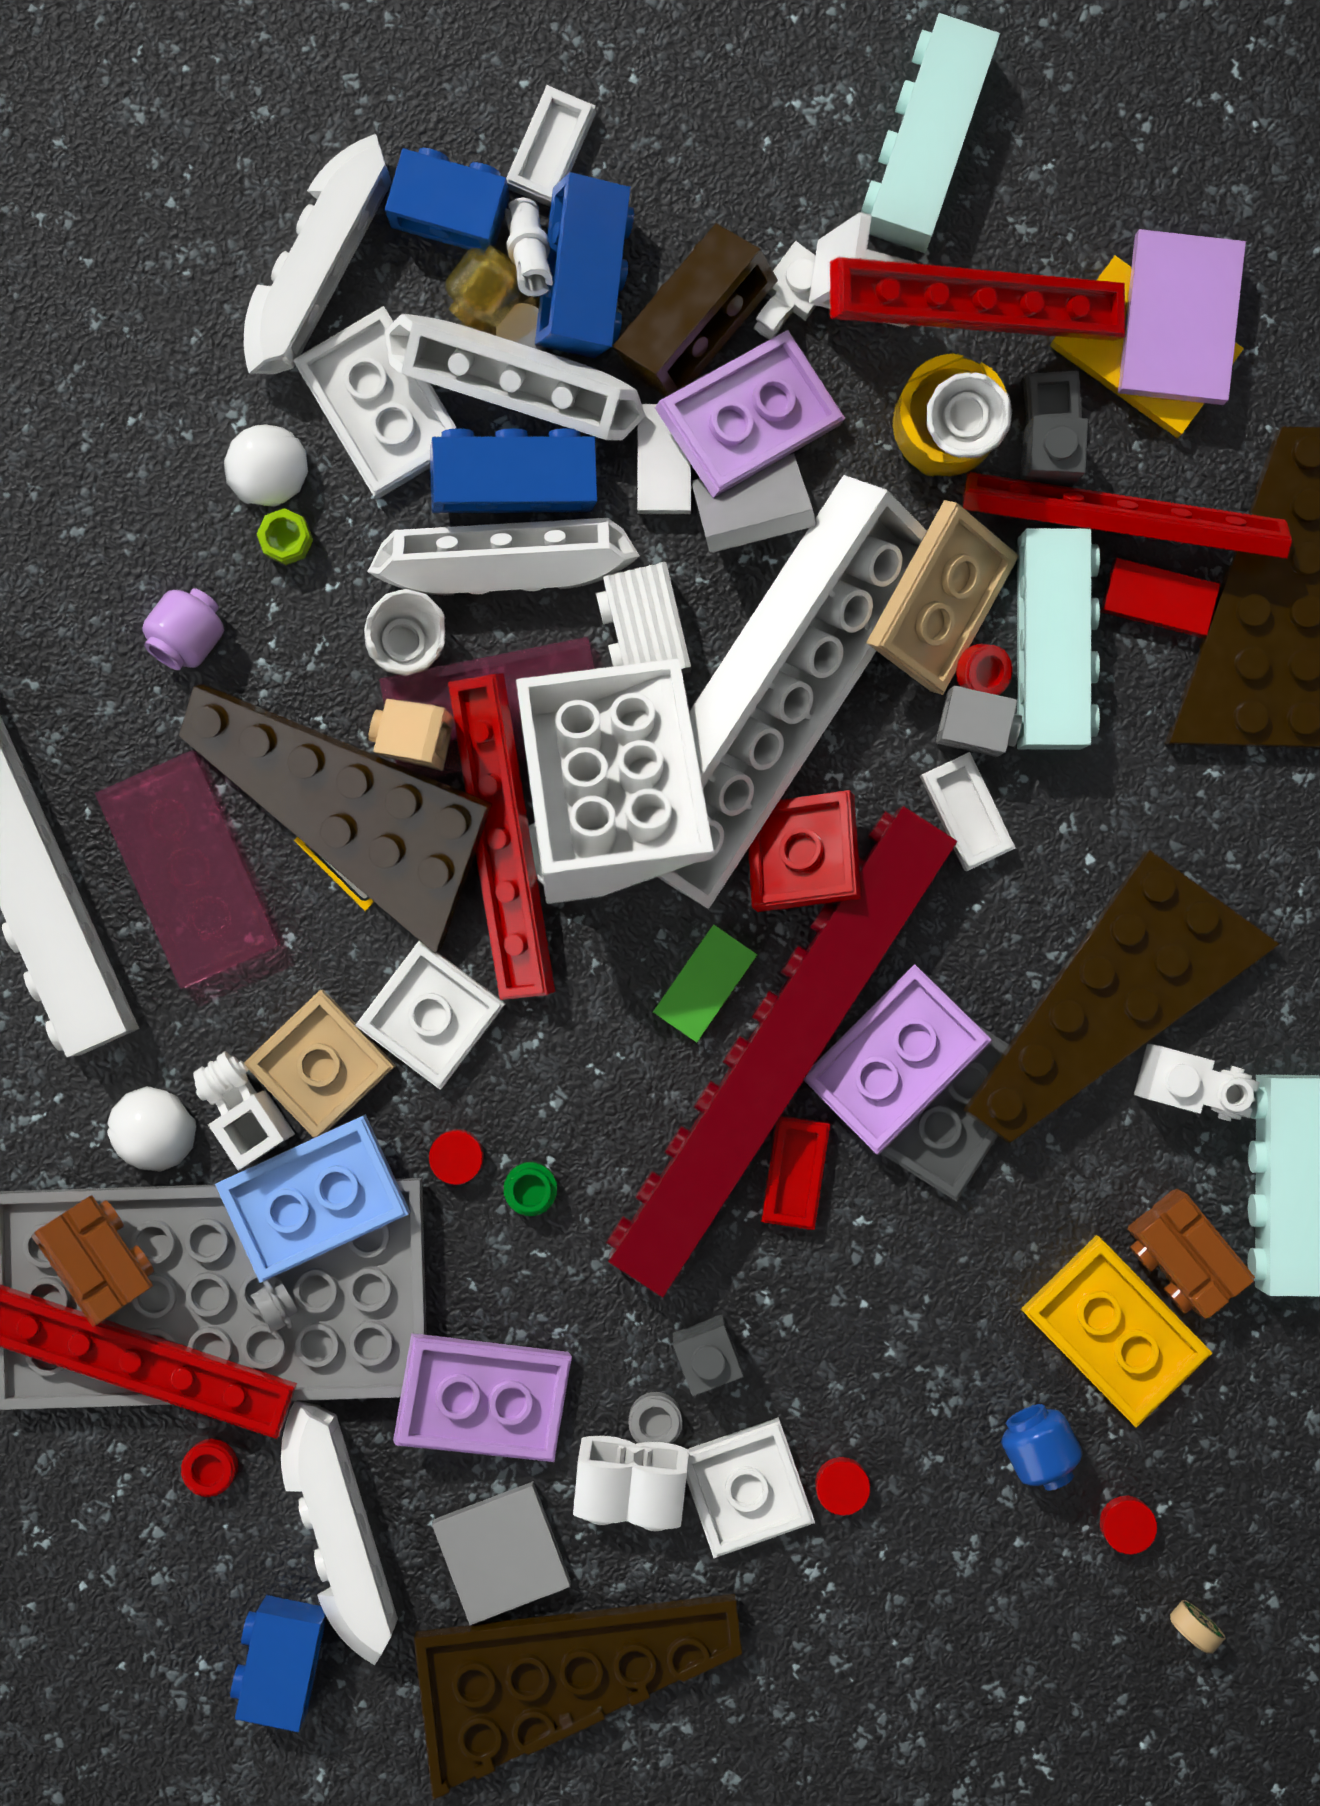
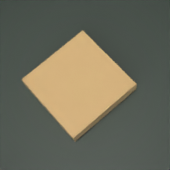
(319, 1064)

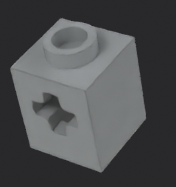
(978, 722)

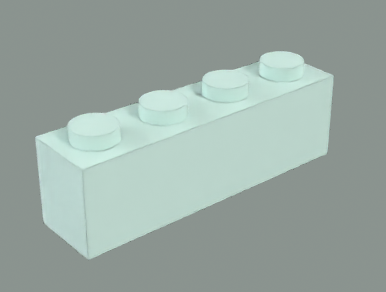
(932, 131)
(1055, 638)
(1286, 1185)

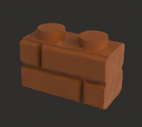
(1190, 1255)
(94, 1258)

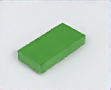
(705, 983)

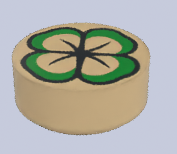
(1197, 1627)

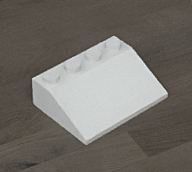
(612, 777)

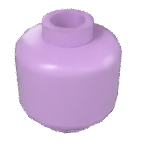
(182, 628)

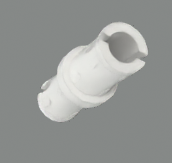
(528, 247)

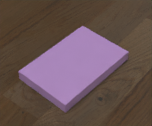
(1181, 317)
(749, 413)
(896, 1059)
(482, 1398)

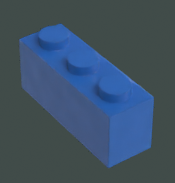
(586, 265)
(512, 472)

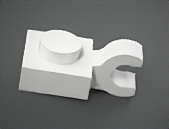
(790, 292)

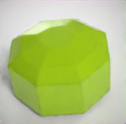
(284, 536)

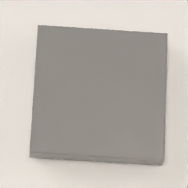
(757, 508)
(501, 1553)

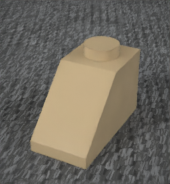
(412, 733)

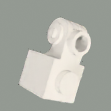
(1191, 1082)
(248, 1119)

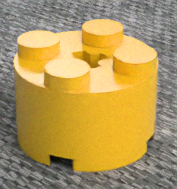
(911, 415)

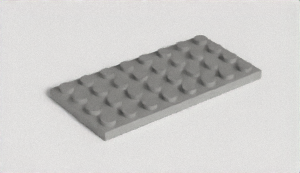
(350, 1301)

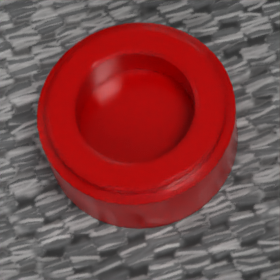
(984, 669)
(456, 1156)
(209, 1467)
(842, 1486)
(1128, 1524)

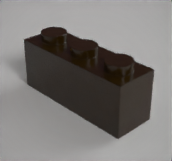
(696, 311)

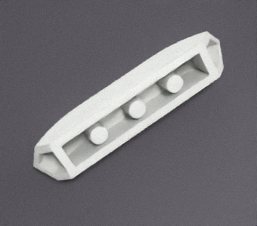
(305, 278)
(513, 376)
(503, 556)
(331, 1505)

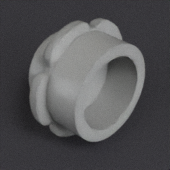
(274, 1306)

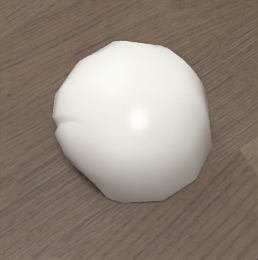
(968, 415)
(265, 465)
(405, 632)
(151, 1129)

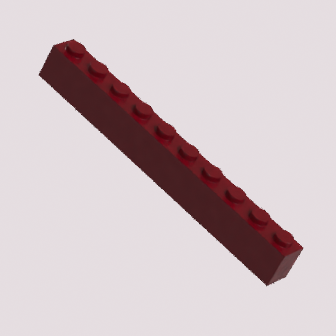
(778, 1053)

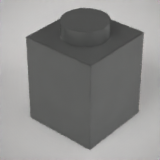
(1054, 450)
(707, 1355)

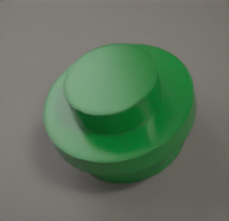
(530, 1188)

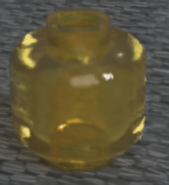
(483, 287)

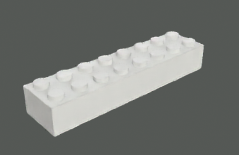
(793, 670)

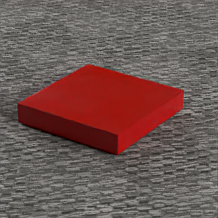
(806, 853)

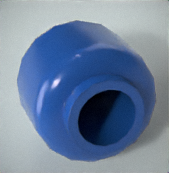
(1041, 1447)

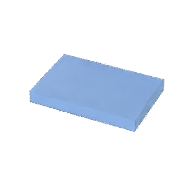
(312, 1198)

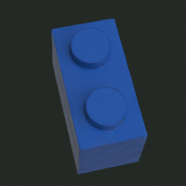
(447, 199)
(280, 1663)

